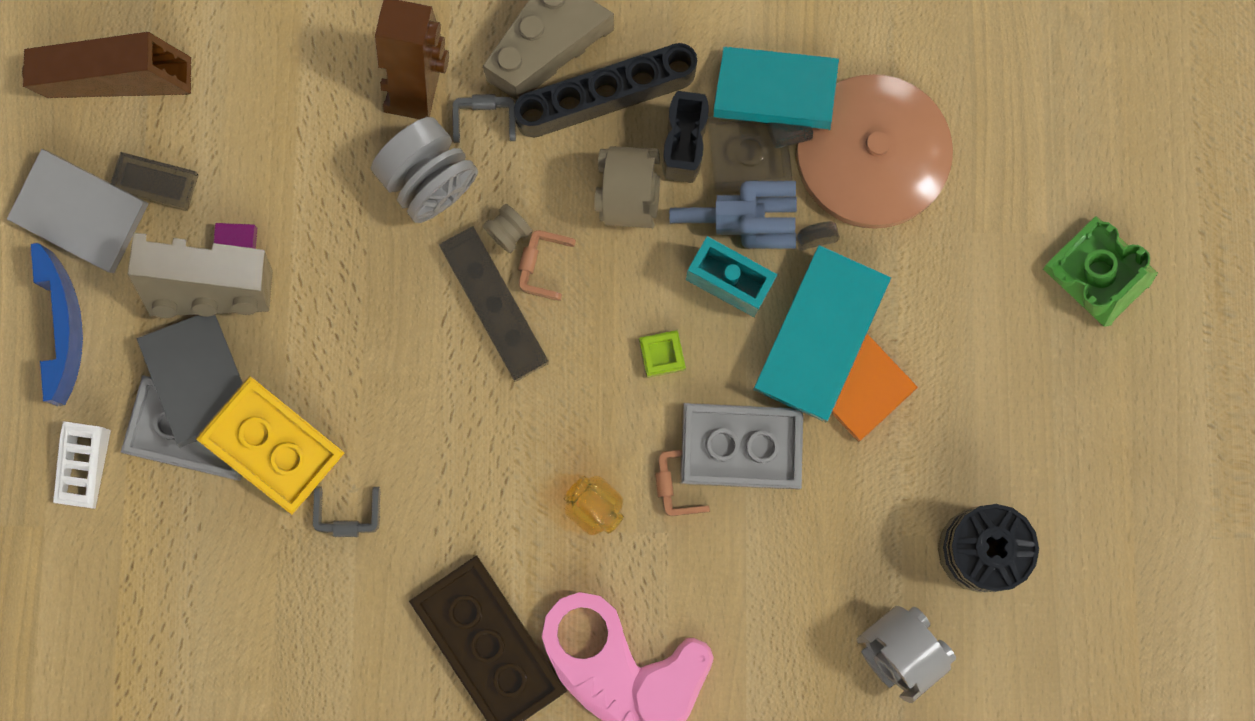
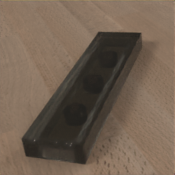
(494, 304)

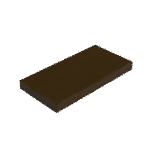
(487, 644)

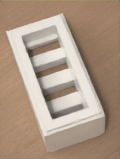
(65, 463)

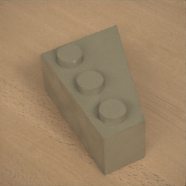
(543, 41)
(199, 280)

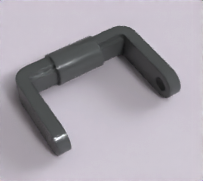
(483, 102)
(346, 528)

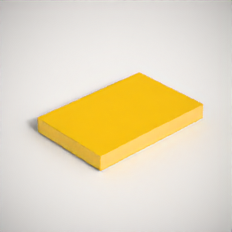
(270, 445)

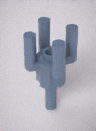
(746, 214)

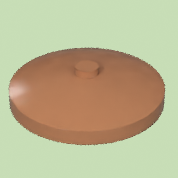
(882, 155)

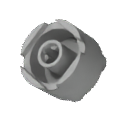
(906, 652)

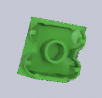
(1102, 271)

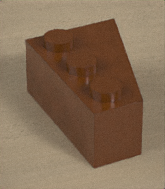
(413, 57)

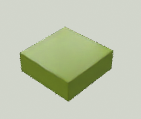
(662, 354)

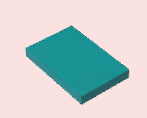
(776, 87)

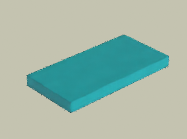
(822, 333)

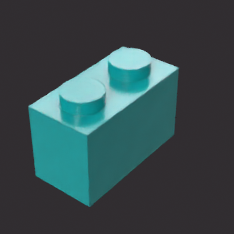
(730, 276)

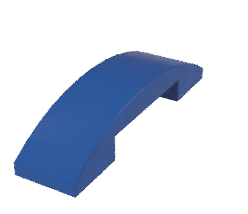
(59, 374)

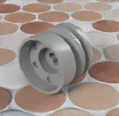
(424, 169)

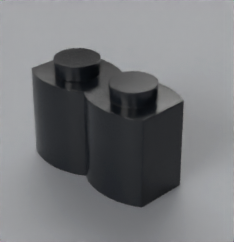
(685, 136)

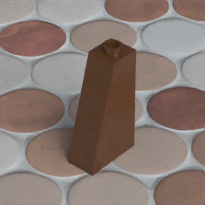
(108, 68)

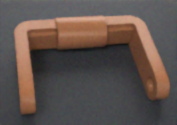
(529, 258)
(665, 487)

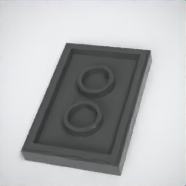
(190, 373)

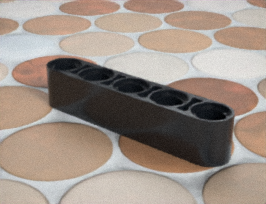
(618, 76)

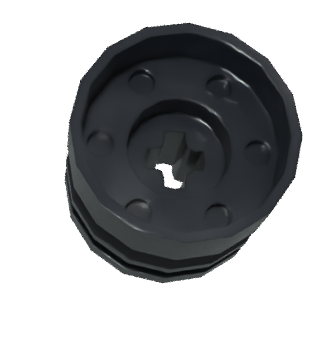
(964, 548)

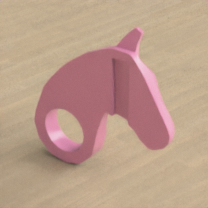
(612, 682)

